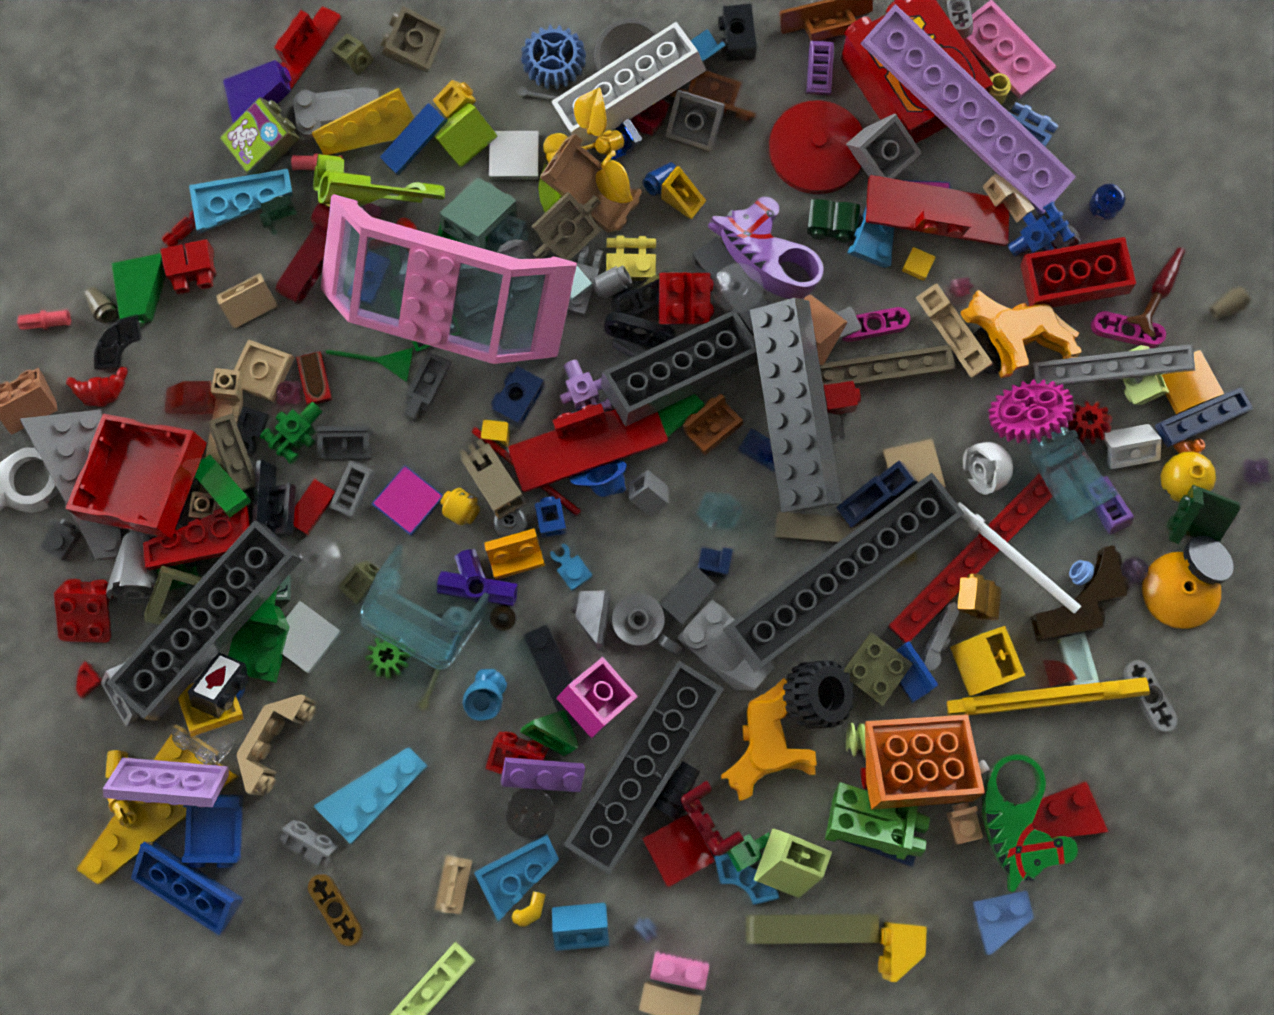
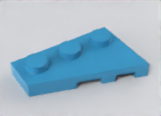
(873, 243)
(515, 873)

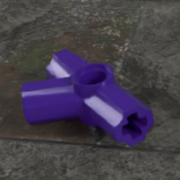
(471, 574)

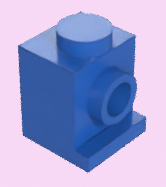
(548, 506)

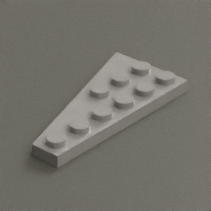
(64, 449)

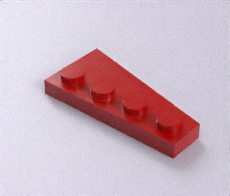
(197, 541)
(1069, 813)

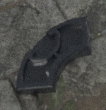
(114, 341)

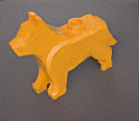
(1018, 327)
(767, 744)

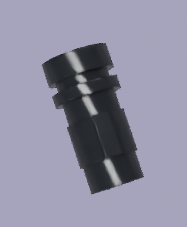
(679, 784)

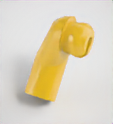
(532, 912)

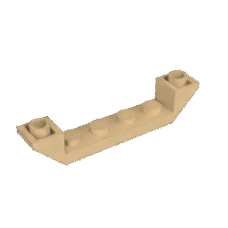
(229, 399)

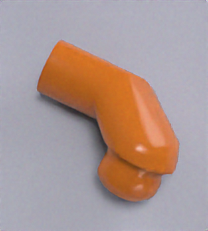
(1190, 446)

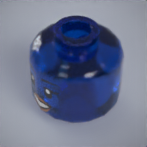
(1107, 201)

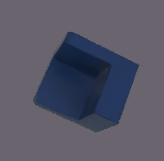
(715, 562)

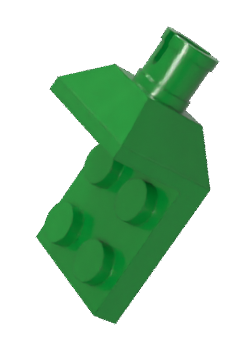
(262, 641)

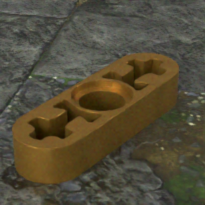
(318, 896)

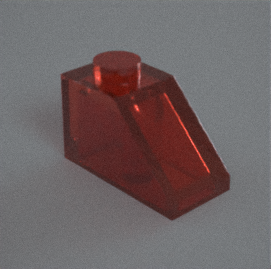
(190, 398)

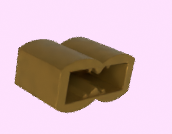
(979, 597)

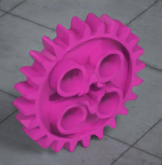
(1031, 411)

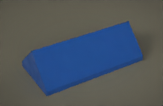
(185, 887)

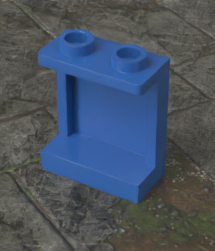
(214, 832)

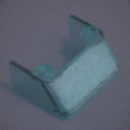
(413, 627)

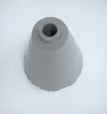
(130, 578)

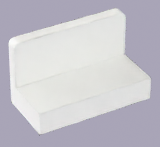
(1132, 446)

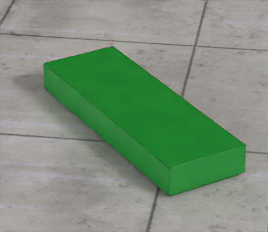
(221, 486)

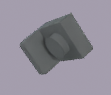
(60, 539)

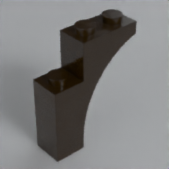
(1105, 586)

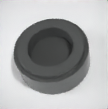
(669, 645)

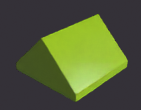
(465, 134)

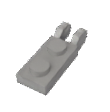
(581, 304)
(939, 637)

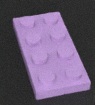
(166, 782)

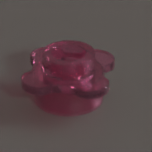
(285, 387)

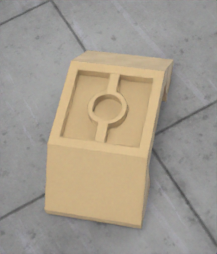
(256, 746)

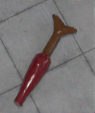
(1160, 289)

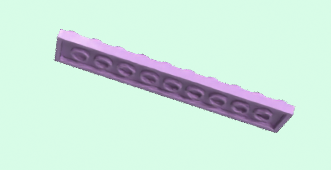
(967, 108)

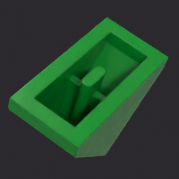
(553, 732)

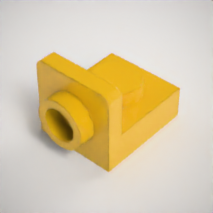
(454, 97)

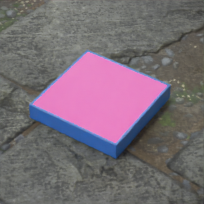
(408, 500)

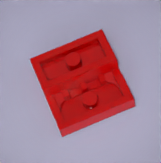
(678, 850)

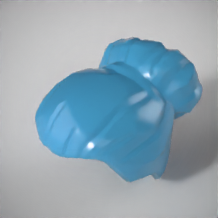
(484, 696)

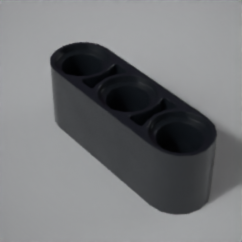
(635, 298)

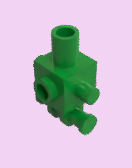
(294, 429)

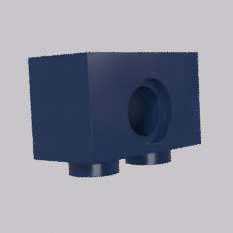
(517, 411)

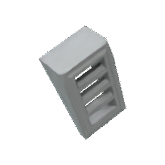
(360, 493)

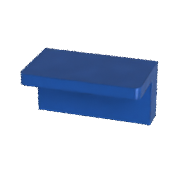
(918, 678)

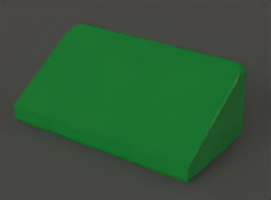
(676, 414)

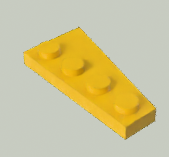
(367, 125)

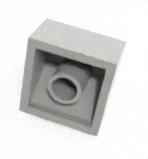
(884, 148)

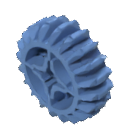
(552, 66)

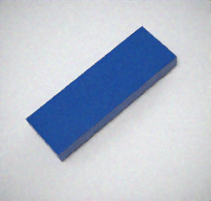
(413, 139)

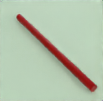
(548, 489)

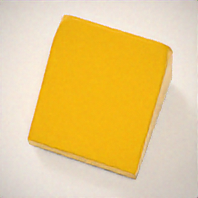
(113, 760)

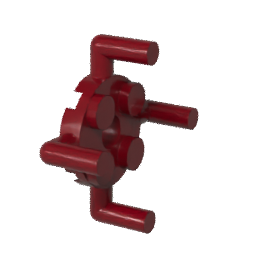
(704, 822)

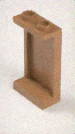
(575, 172)

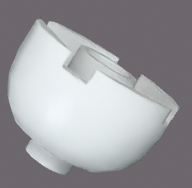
(989, 466)

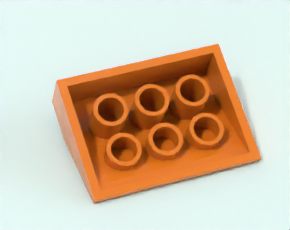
(921, 762)

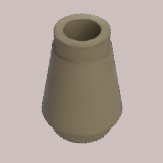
(1232, 302)
(100, 306)

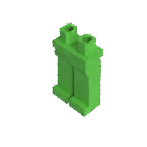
(881, 829)

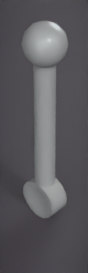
(523, 93)

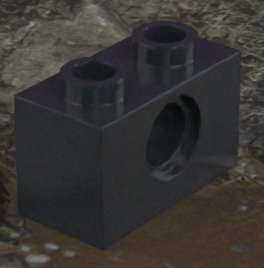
(738, 19)

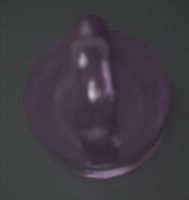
(1134, 570)

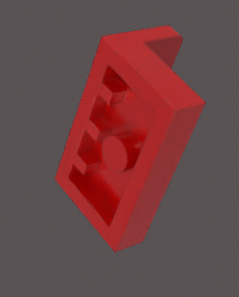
(511, 746)

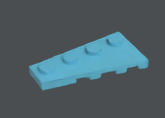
(232, 198)
(366, 798)

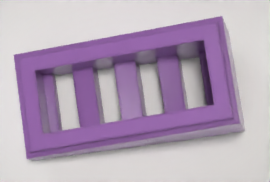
(820, 52)
(1122, 510)

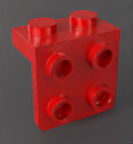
(83, 611)

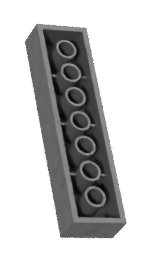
(795, 406)
(204, 621)
(643, 767)

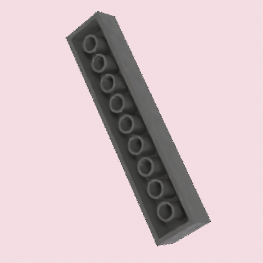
(842, 572)

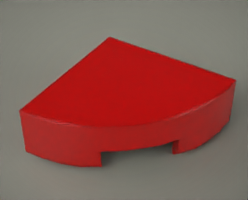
(87, 680)

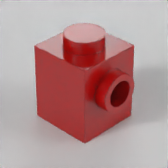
(841, 397)

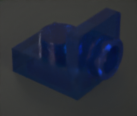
(630, 136)

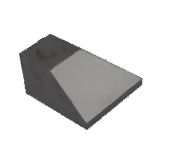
(592, 614)

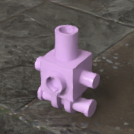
(582, 388)

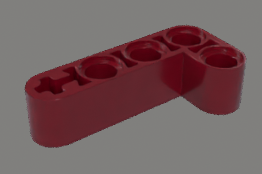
(308, 261)

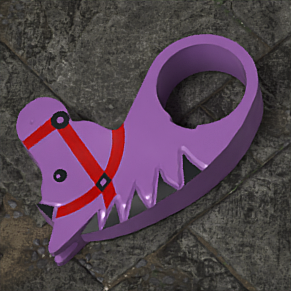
(750, 242)

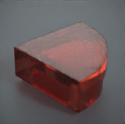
(1059, 672)

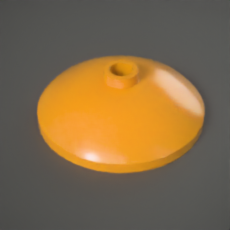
(1170, 601)

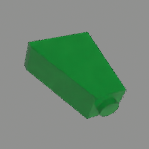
(139, 286)

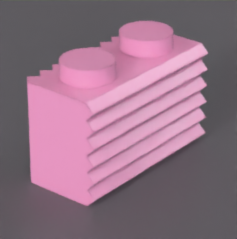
(679, 970)

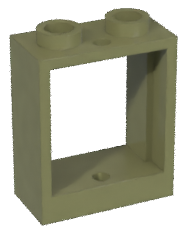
(166, 575)

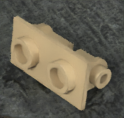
(453, 885)

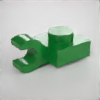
(747, 851)

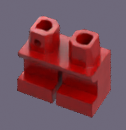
(189, 264)

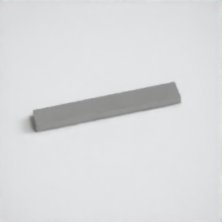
(1116, 365)

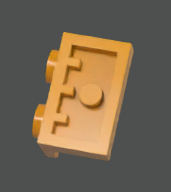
(514, 554)

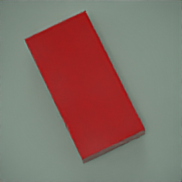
(312, 506)

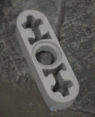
(964, 15)
(1167, 709)

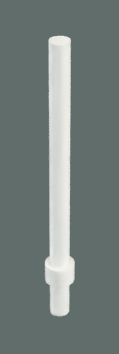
(977, 523)

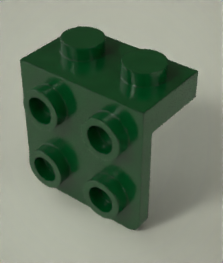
(1202, 514)

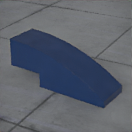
(877, 494)

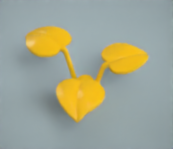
(591, 115)

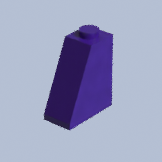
(264, 81)

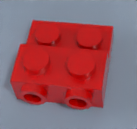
(685, 298)

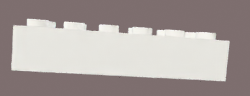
(636, 80)

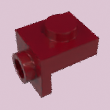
(651, 118)

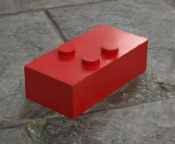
(1078, 273)

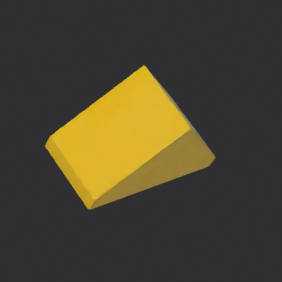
(681, 193)

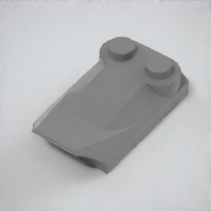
(322, 108)
(713, 647)

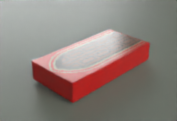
(314, 378)

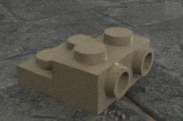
(412, 39)

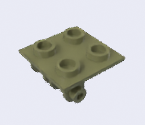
(877, 668)

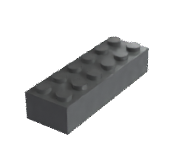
(679, 367)

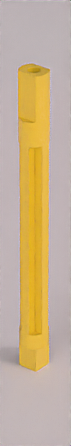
(1049, 697)

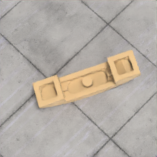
(954, 330)

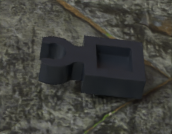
(251, 425)

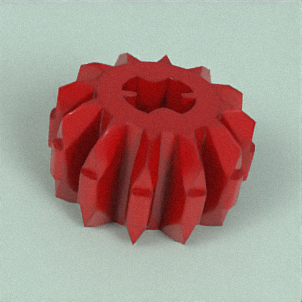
(1099, 419)

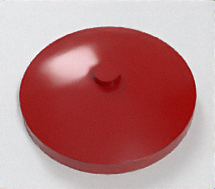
(811, 147)

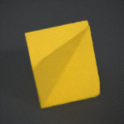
(496, 431)

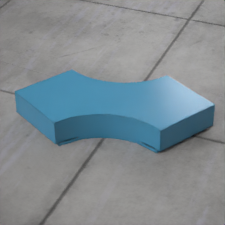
(757, 891)

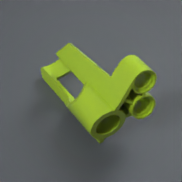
(331, 179)

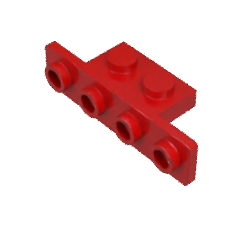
(304, 40)

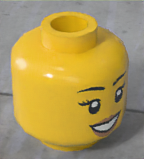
(460, 506)

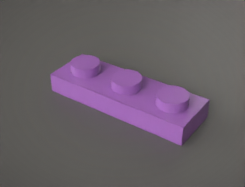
(542, 774)

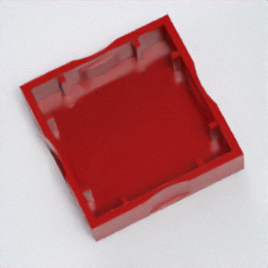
(137, 475)

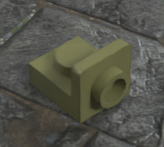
(352, 53)
(358, 581)

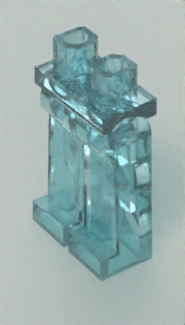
(1070, 474)

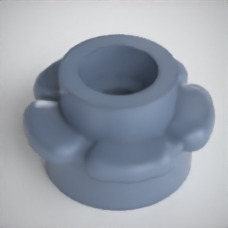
(646, 929)

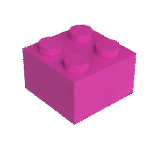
(596, 697)

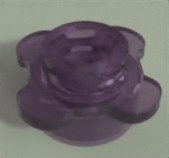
(1250, 474)

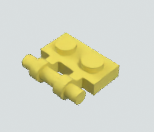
(640, 265)

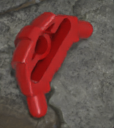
(99, 390)

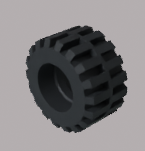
(834, 691)

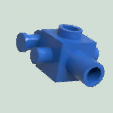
(1040, 232)

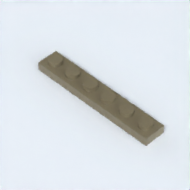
(889, 366)

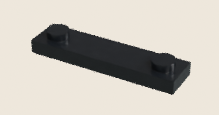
(550, 665)

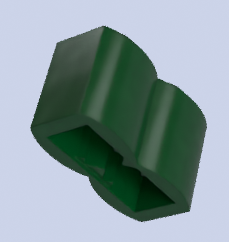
(833, 219)

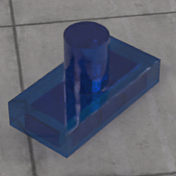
(758, 448)

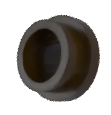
(502, 625)

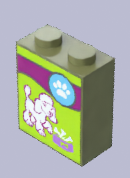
(259, 137)

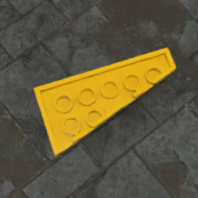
(122, 843)

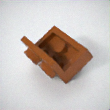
(711, 424)

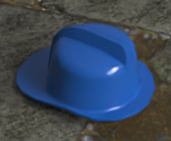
(604, 479)

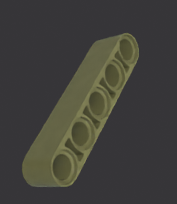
(812, 928)

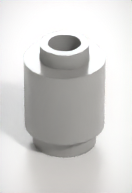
(612, 282)

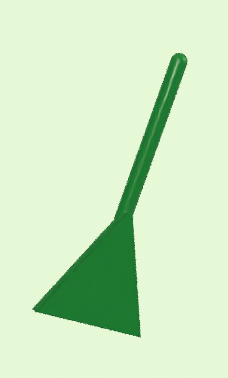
(396, 362)

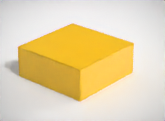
(918, 263)

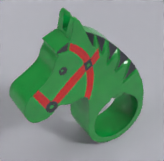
(1010, 831)

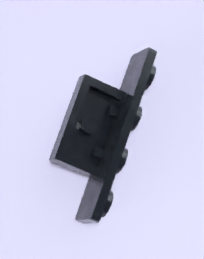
(273, 504)

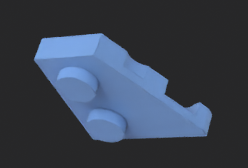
(1002, 918)

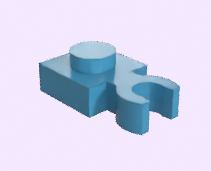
(572, 570)

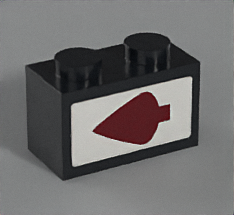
(218, 685)

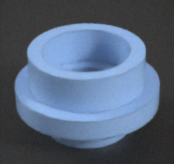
(1081, 572)

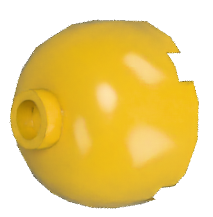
(1187, 470)

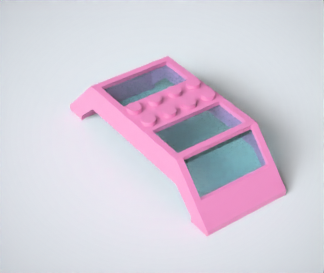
(443, 289)

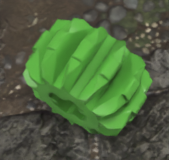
(389, 665)

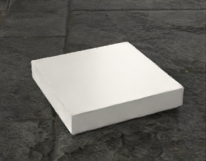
(514, 156)
(308, 637)

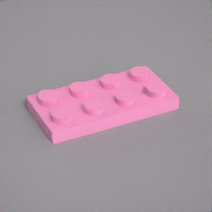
(1007, 49)

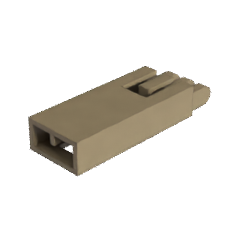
(493, 480)

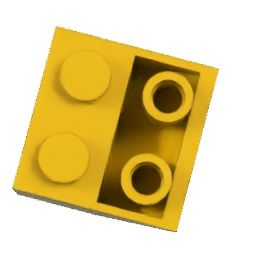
(987, 661)
(902, 949)

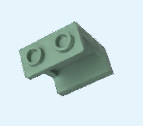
(477, 212)

